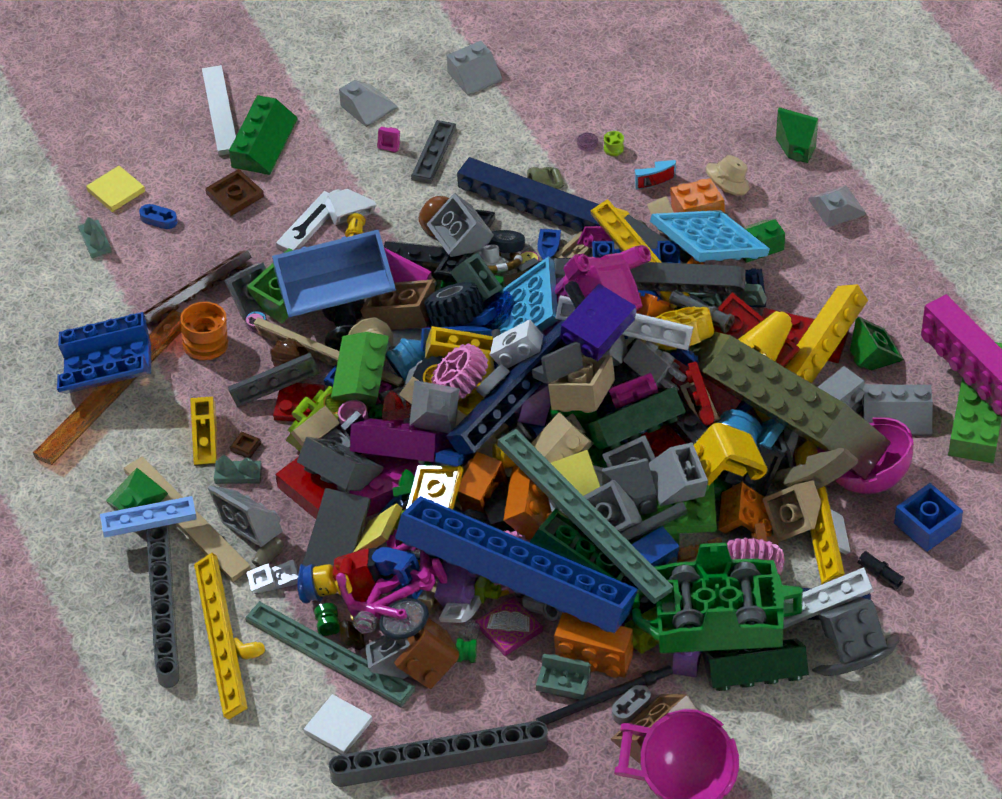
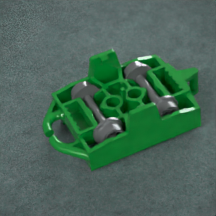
(723, 604)

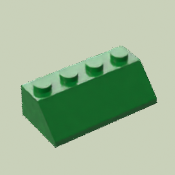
(262, 136)

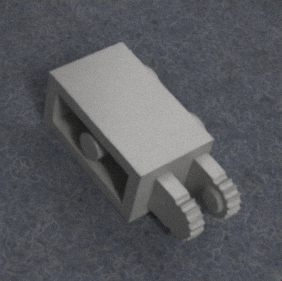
(647, 358)

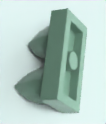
(94, 238)
(237, 472)

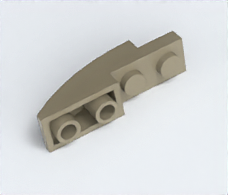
(820, 468)

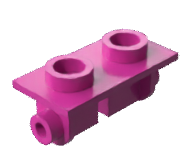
(593, 233)
(633, 390)

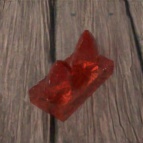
(394, 408)

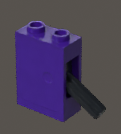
(596, 319)

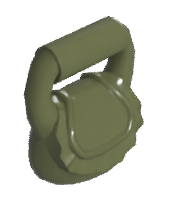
(541, 175)

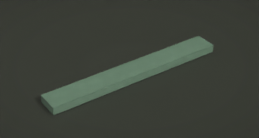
(328, 653)

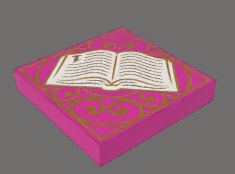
(509, 626)

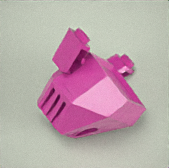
(610, 271)

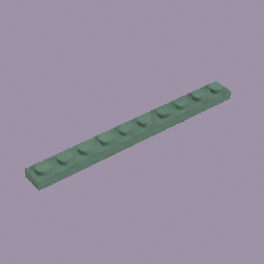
(585, 516)

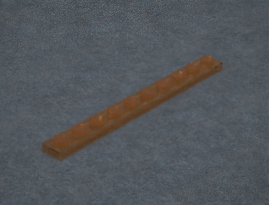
(102, 397)

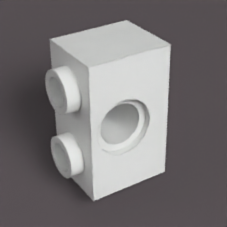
(516, 344)

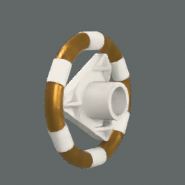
(496, 261)

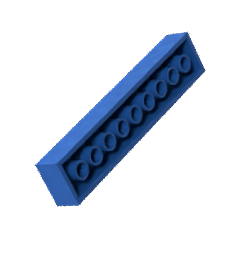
(516, 564)

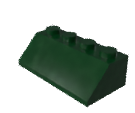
(635, 418)
(567, 540)
(755, 665)

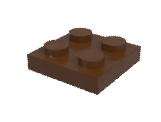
(234, 192)

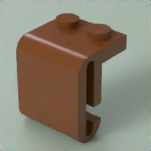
(428, 655)

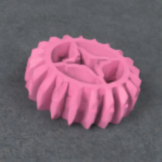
(461, 369)
(756, 549)

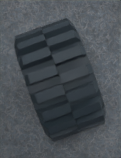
(454, 305)

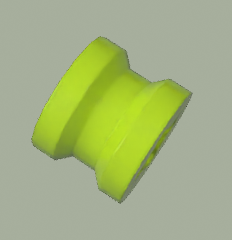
(613, 143)

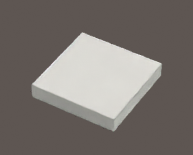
(338, 724)

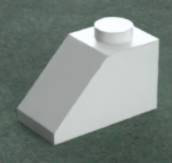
(346, 202)

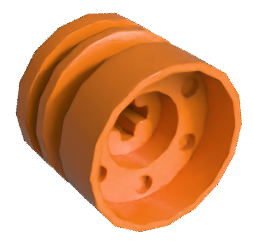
(204, 330)

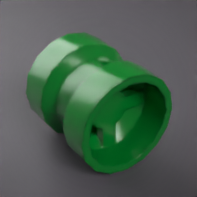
(327, 619)

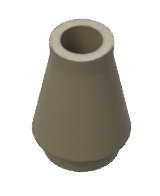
(268, 552)

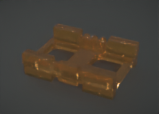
(688, 552)

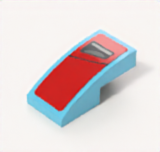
(655, 176)

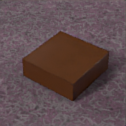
(245, 445)

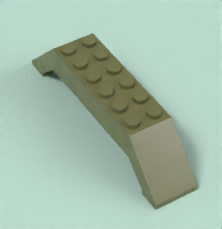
(789, 400)

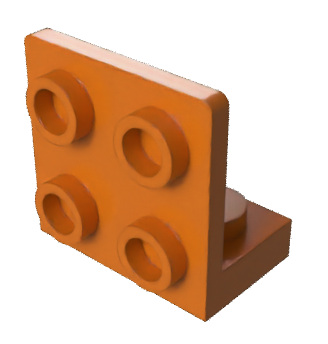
(742, 507)

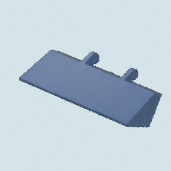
(333, 273)

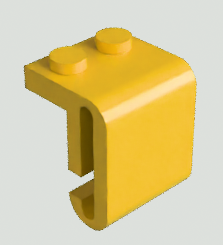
(729, 450)

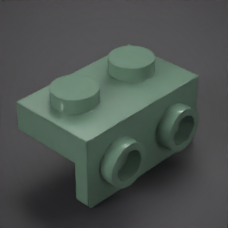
(563, 676)

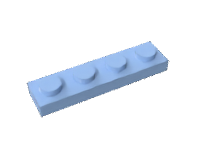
(148, 516)

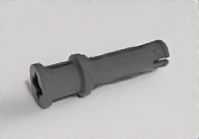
(718, 318)

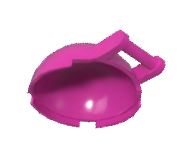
(892, 464)
(682, 756)

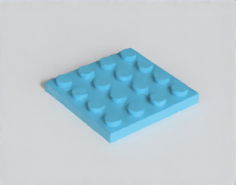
(709, 235)
(533, 297)

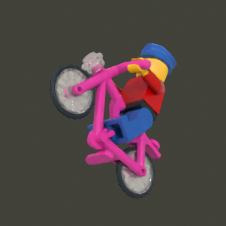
(369, 574)

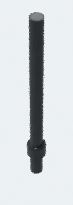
(648, 678)

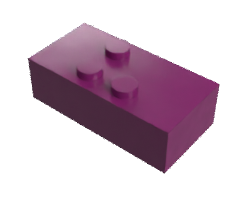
(397, 440)

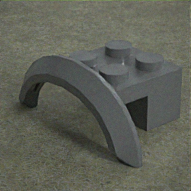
(856, 637)

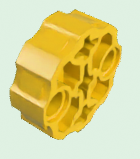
(693, 316)

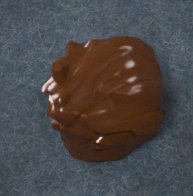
(287, 351)

